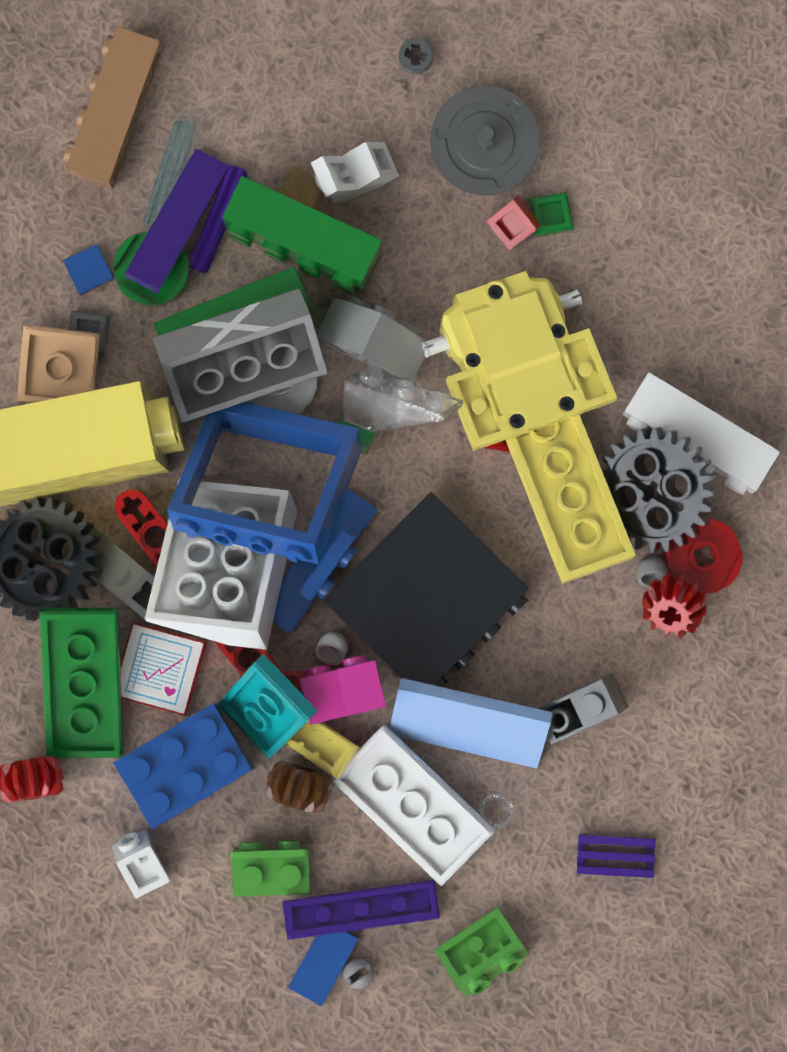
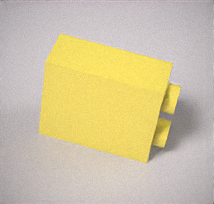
(85, 442)

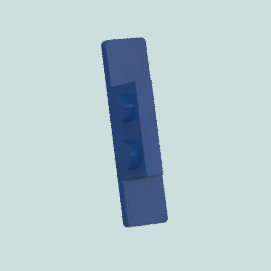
(310, 580)

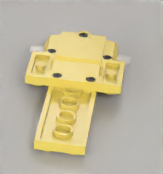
(528, 387)

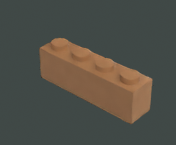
(113, 107)

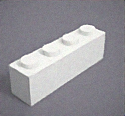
(731, 449)

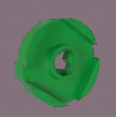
(139, 294)

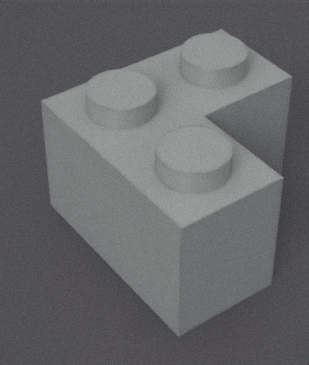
(372, 337)

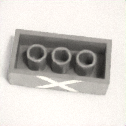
(240, 355)

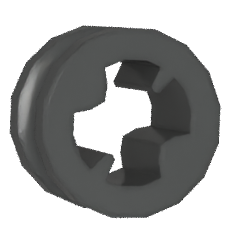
(405, 62)

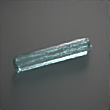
(169, 169)

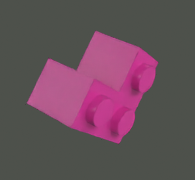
(344, 690)

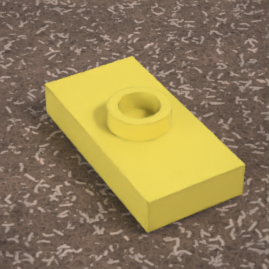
(324, 747)

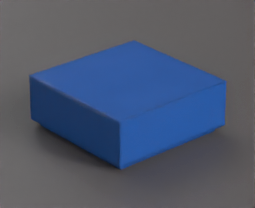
(88, 270)

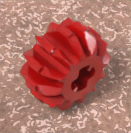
(674, 605)
(30, 779)

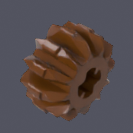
(298, 787)

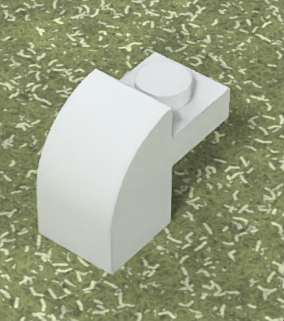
(354, 172)

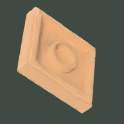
(56, 363)

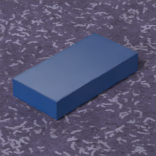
(322, 966)

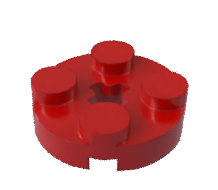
(724, 550)

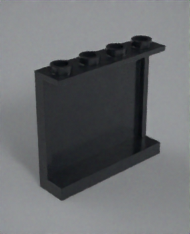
(427, 594)

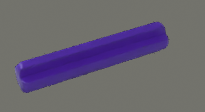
(214, 225)

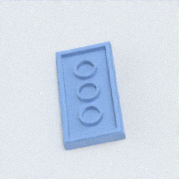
(470, 723)

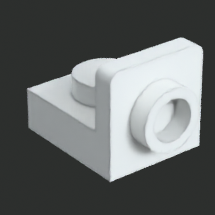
(139, 863)

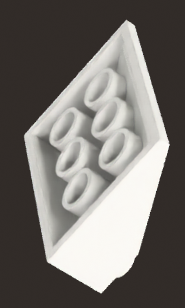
(218, 588)

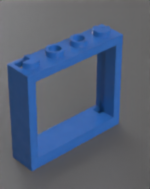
(281, 428)

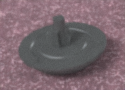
(485, 140)

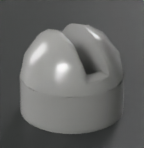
(650, 569)
(352, 967)

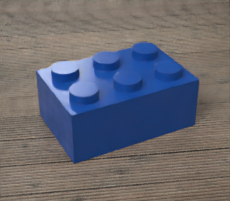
(183, 765)

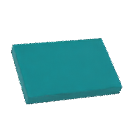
(267, 707)

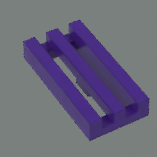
(649, 857)

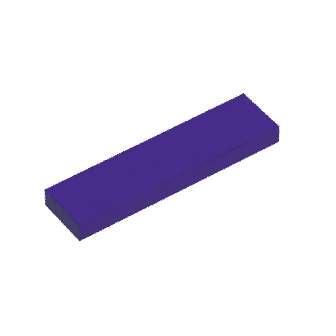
(176, 221)
(360, 910)

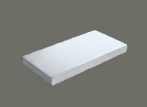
(413, 805)

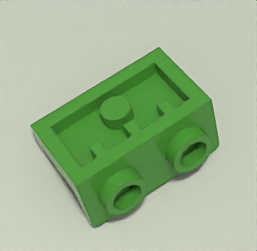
(270, 870)
(482, 953)

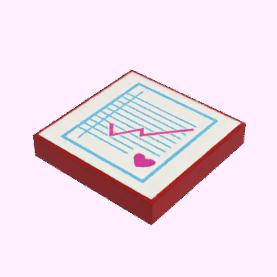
(160, 668)

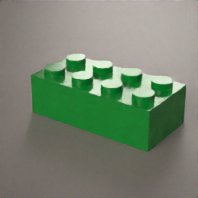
(302, 235)

